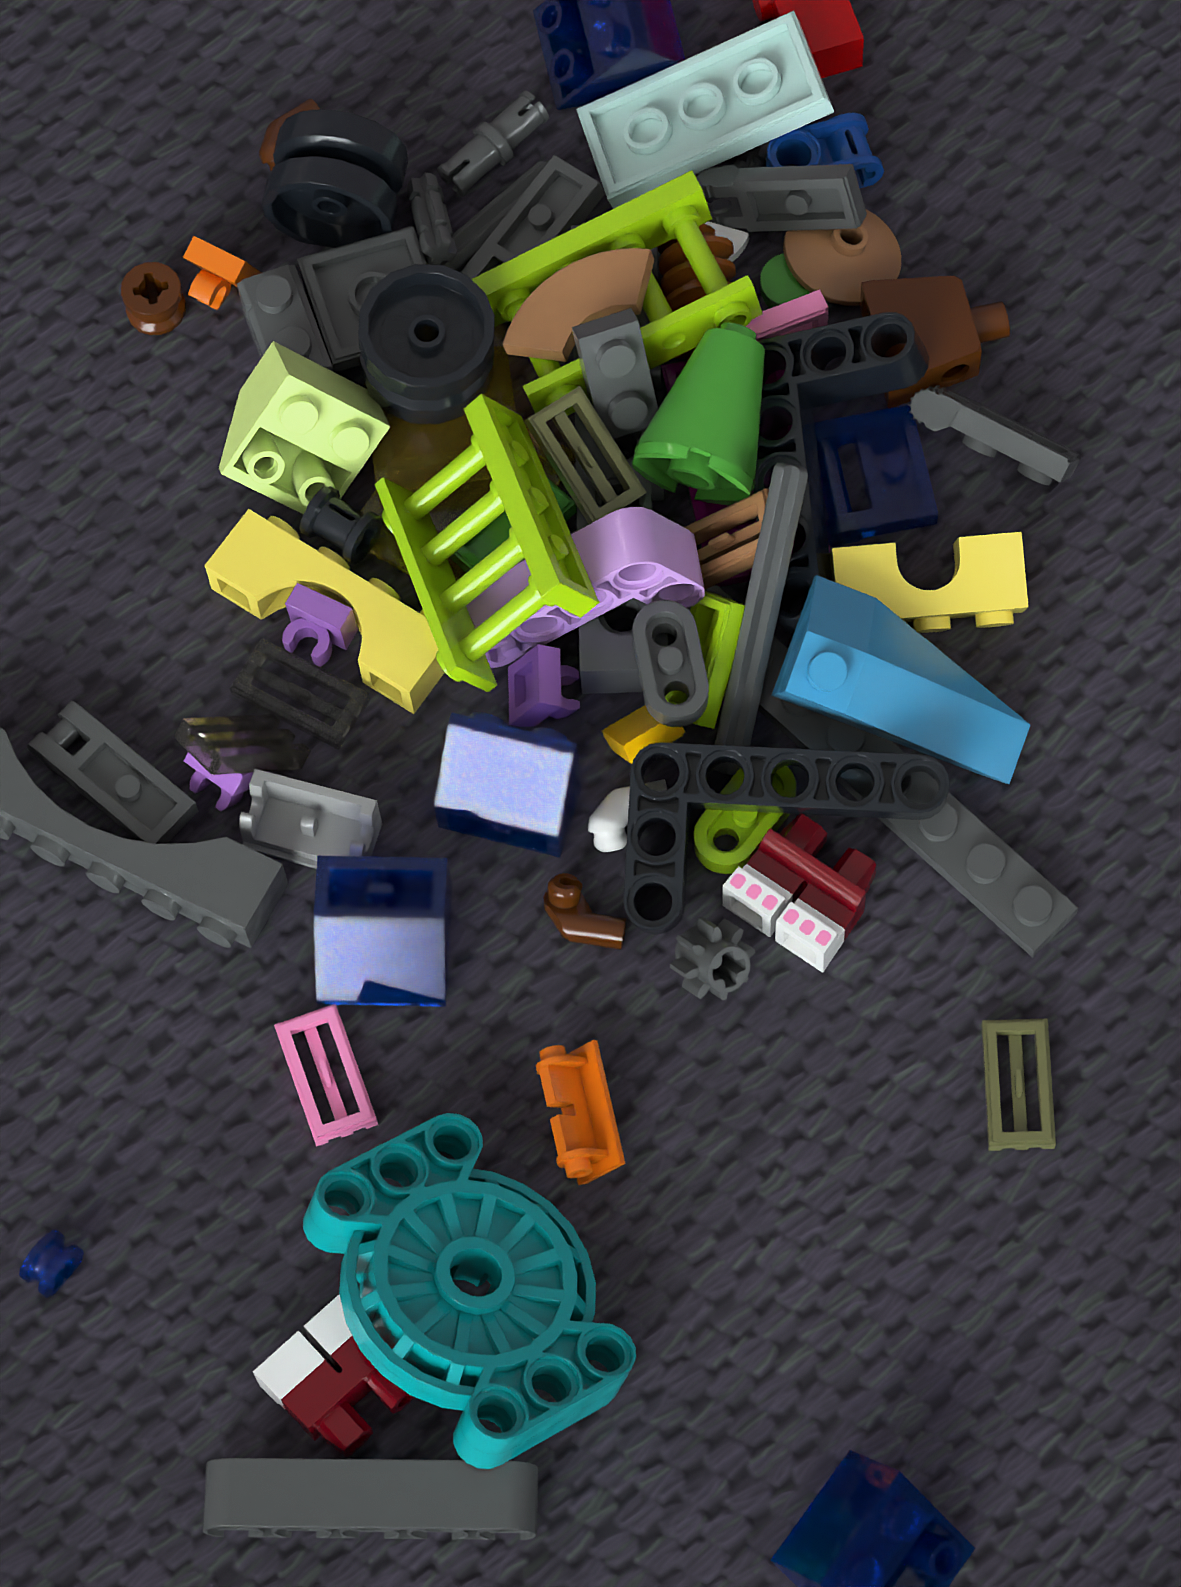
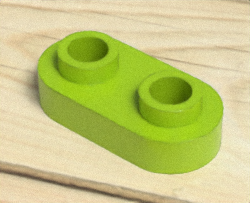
(745, 826)

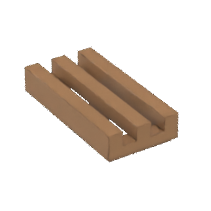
(733, 552)

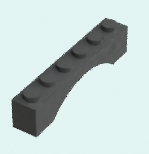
(208, 881)

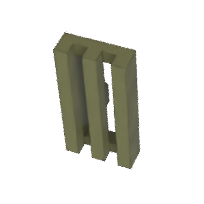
(563, 466)
(1021, 1138)

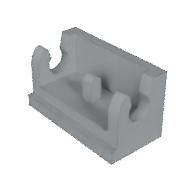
(307, 820)

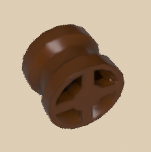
(160, 312)

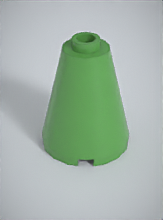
(709, 420)

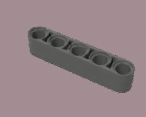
(369, 1496)

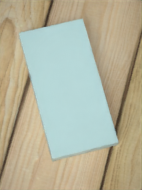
(705, 109)

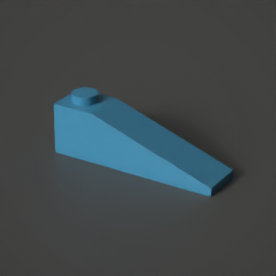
(883, 677)

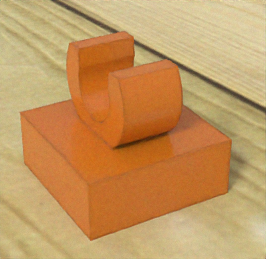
(217, 273)

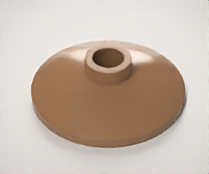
(837, 268)

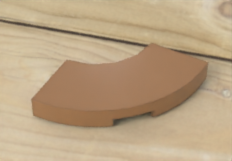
(577, 295)

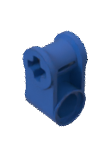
(829, 145)

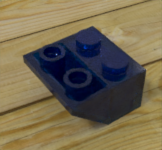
(604, 45)
(507, 783)
(382, 930)
(871, 1532)

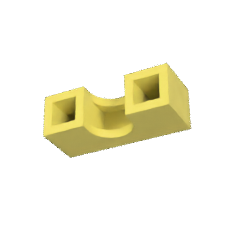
(985, 582)

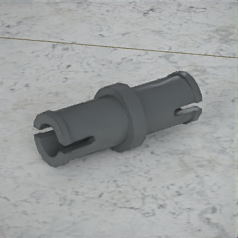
(493, 143)

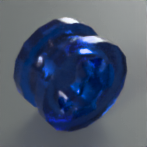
(51, 1263)

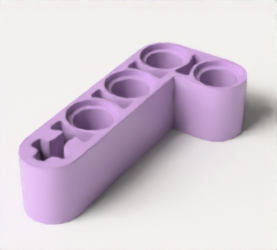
(625, 557)

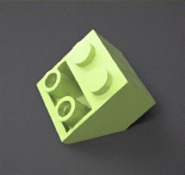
(299, 429)

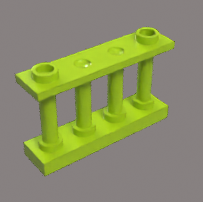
(644, 223)
(536, 534)

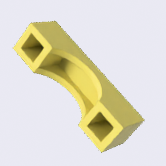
(266, 560)

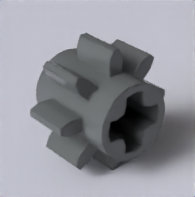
(712, 958)

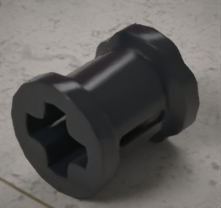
(341, 524)

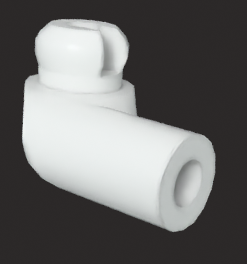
(611, 818)

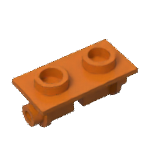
(587, 1128)

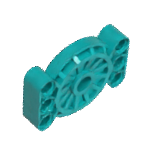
(457, 1346)

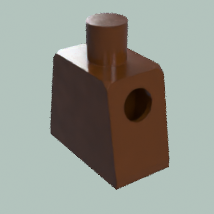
(944, 324)

